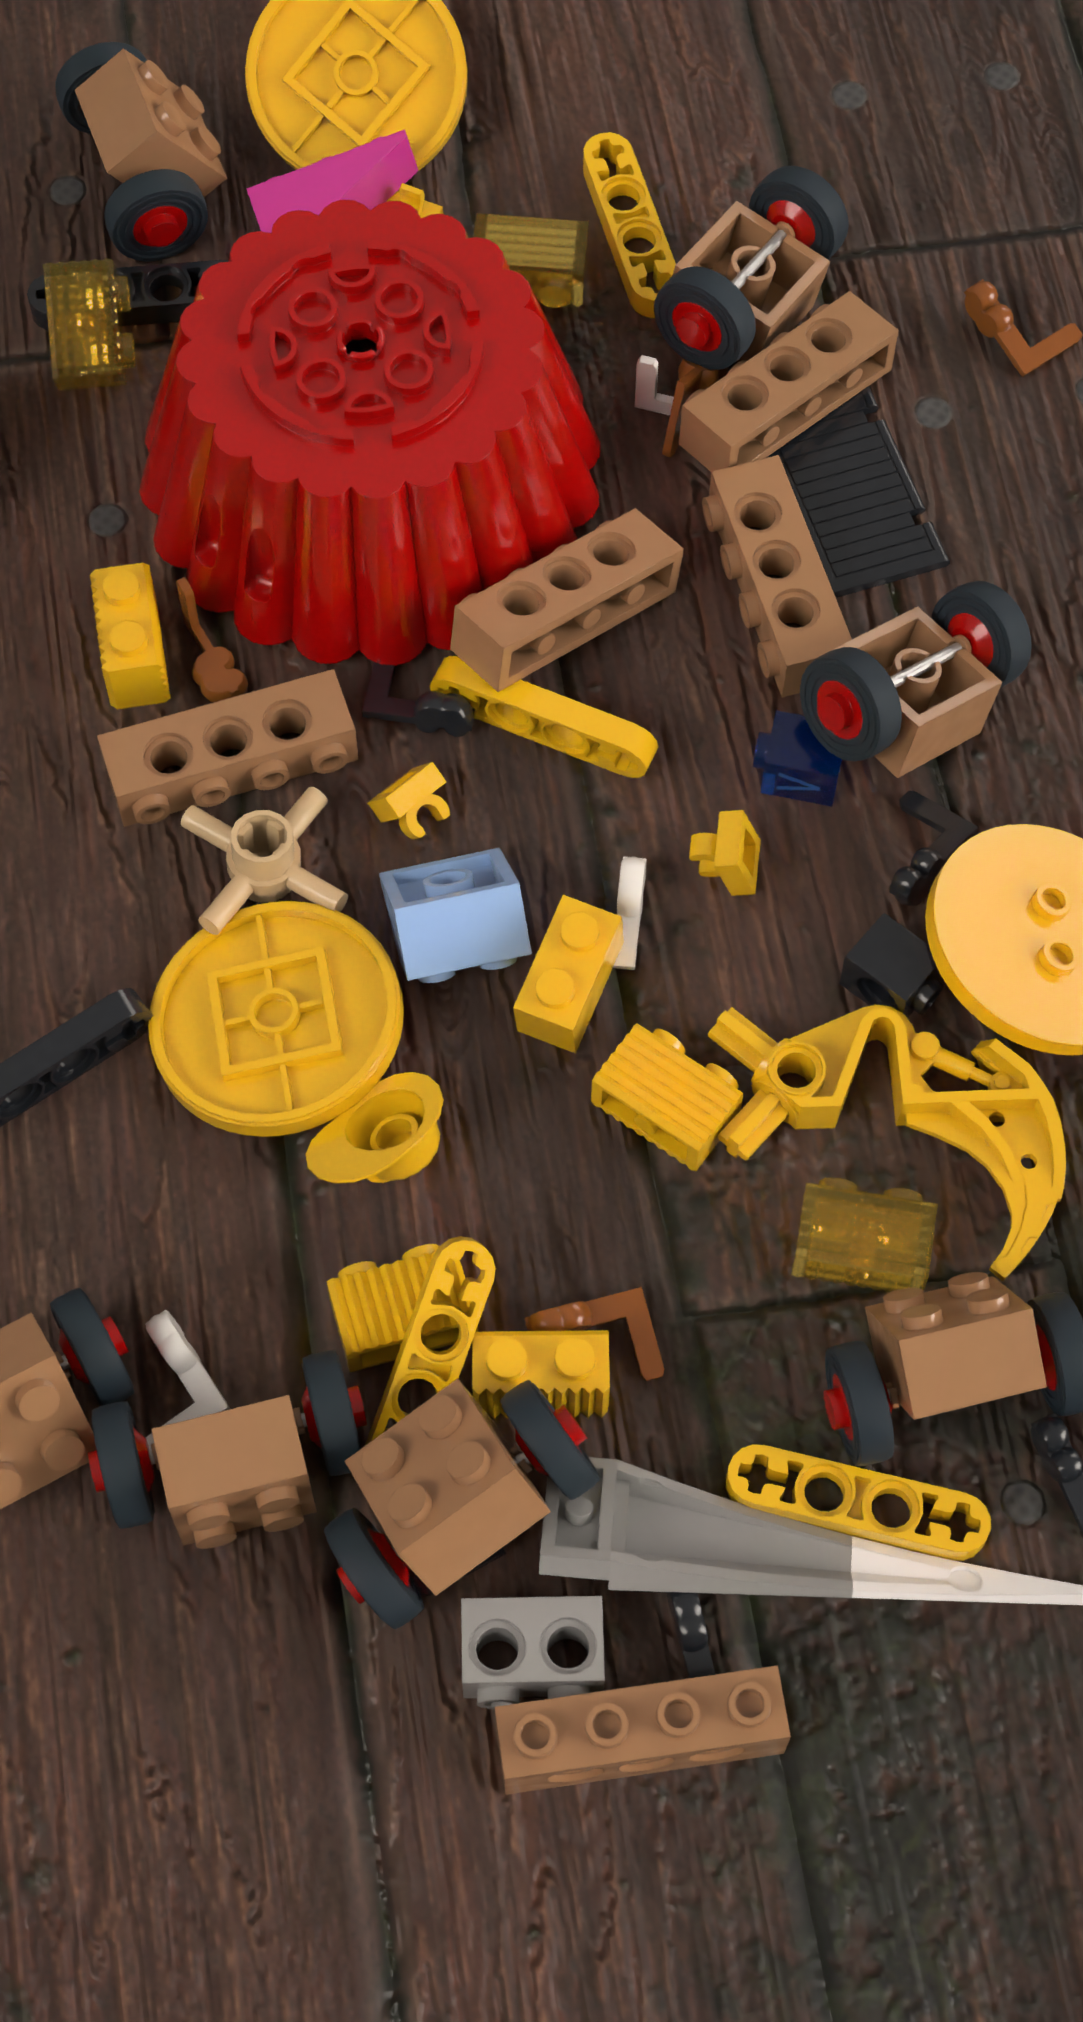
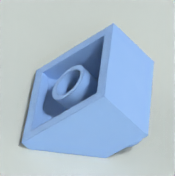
(456, 915)

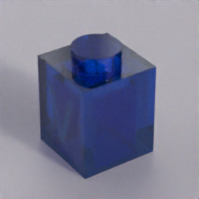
(796, 762)

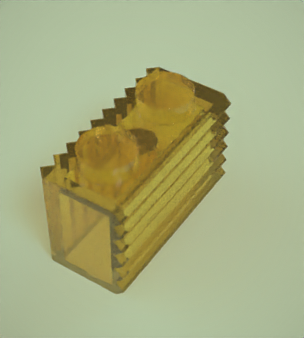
(544, 251)
(86, 324)
(864, 1236)

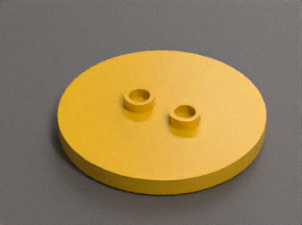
(355, 72)
(1011, 933)
(276, 1019)

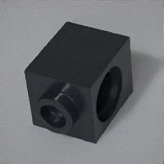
(892, 969)

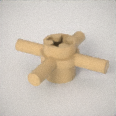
(263, 858)

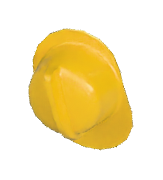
(383, 1135)

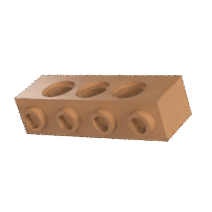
(788, 385)
(763, 498)
(565, 599)
(245, 723)
(641, 1730)

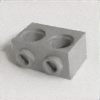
(531, 1629)

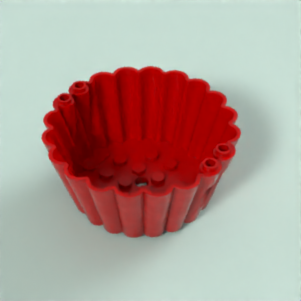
(369, 484)

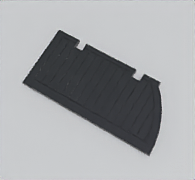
(859, 500)

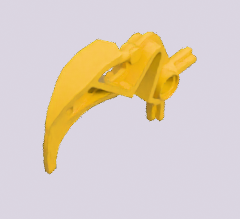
(829, 1061)

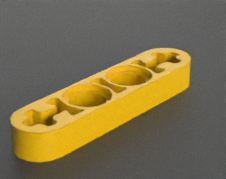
(627, 224)
(552, 720)
(413, 1357)
(859, 1490)

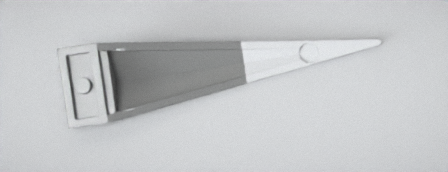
(678, 1538)

